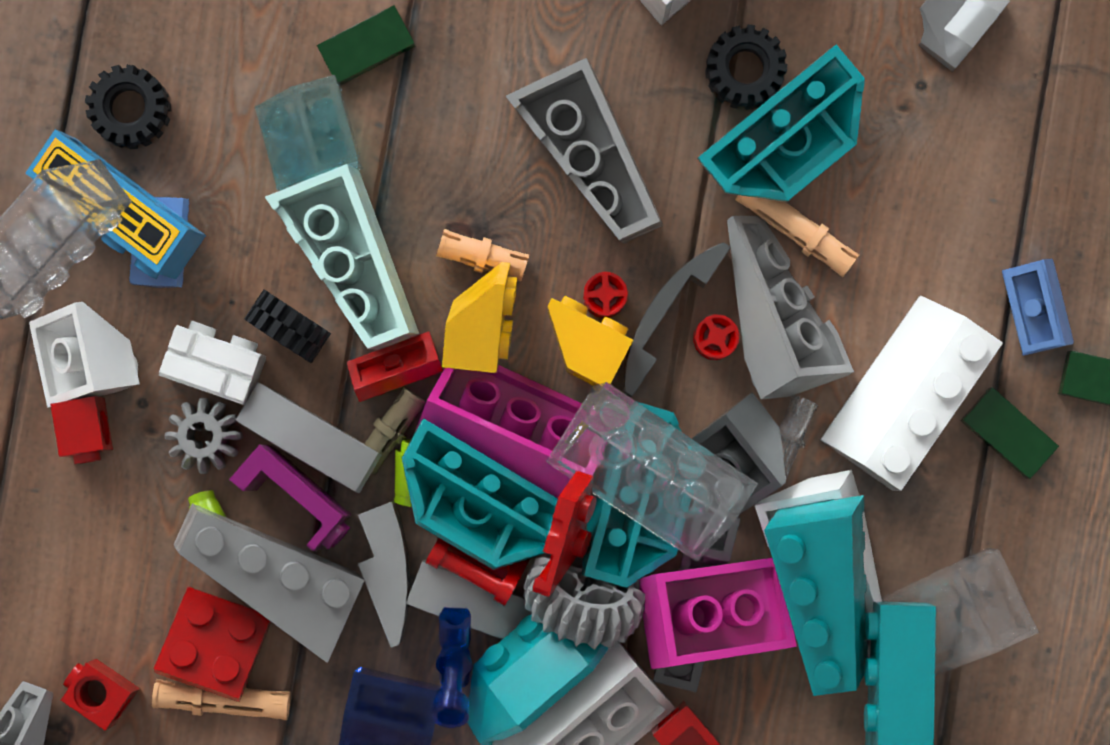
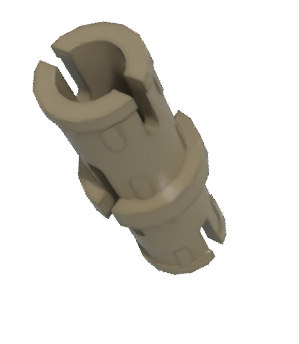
(392, 426)

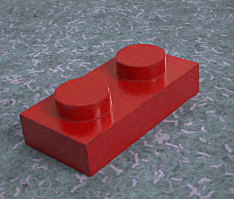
(394, 366)

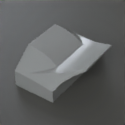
(956, 27)

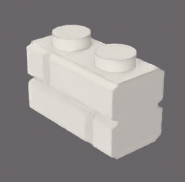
(212, 364)

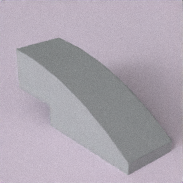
(308, 437)
(388, 571)
(441, 588)

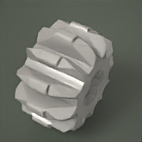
(193, 448)

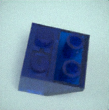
(388, 710)

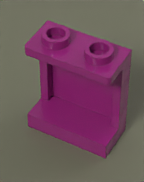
(270, 463)

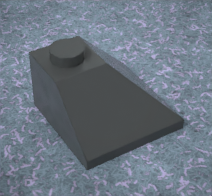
(750, 443)

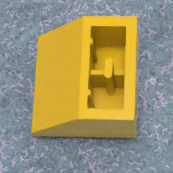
(477, 324)
(587, 346)

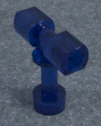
(454, 665)

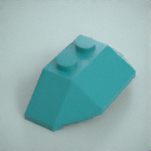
(792, 133)
(474, 500)
(621, 547)
(524, 679)

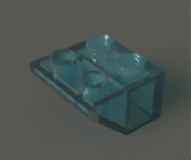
(307, 131)

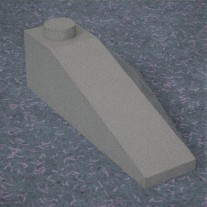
(780, 330)

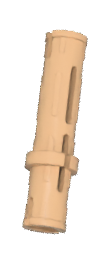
(804, 232)
(252, 703)

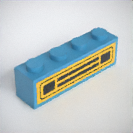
(148, 228)

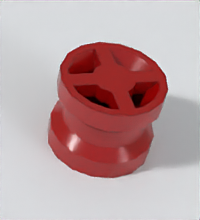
(605, 287)
(722, 334)

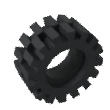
(750, 41)
(109, 88)
(287, 326)

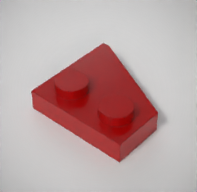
(568, 531)

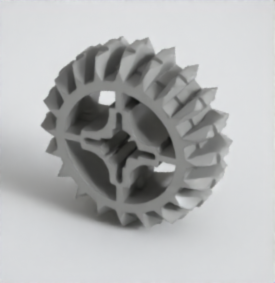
(584, 607)

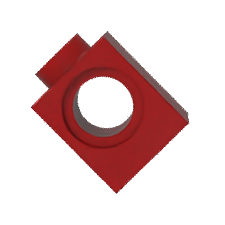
(82, 429)
(118, 693)

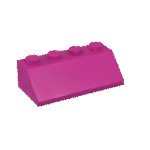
(504, 419)

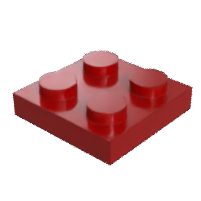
(212, 644)

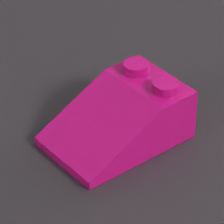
(715, 613)

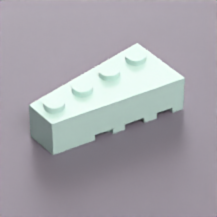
(348, 252)

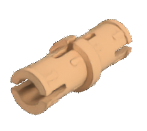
(480, 254)

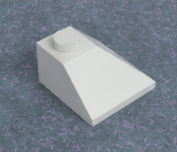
(81, 355)

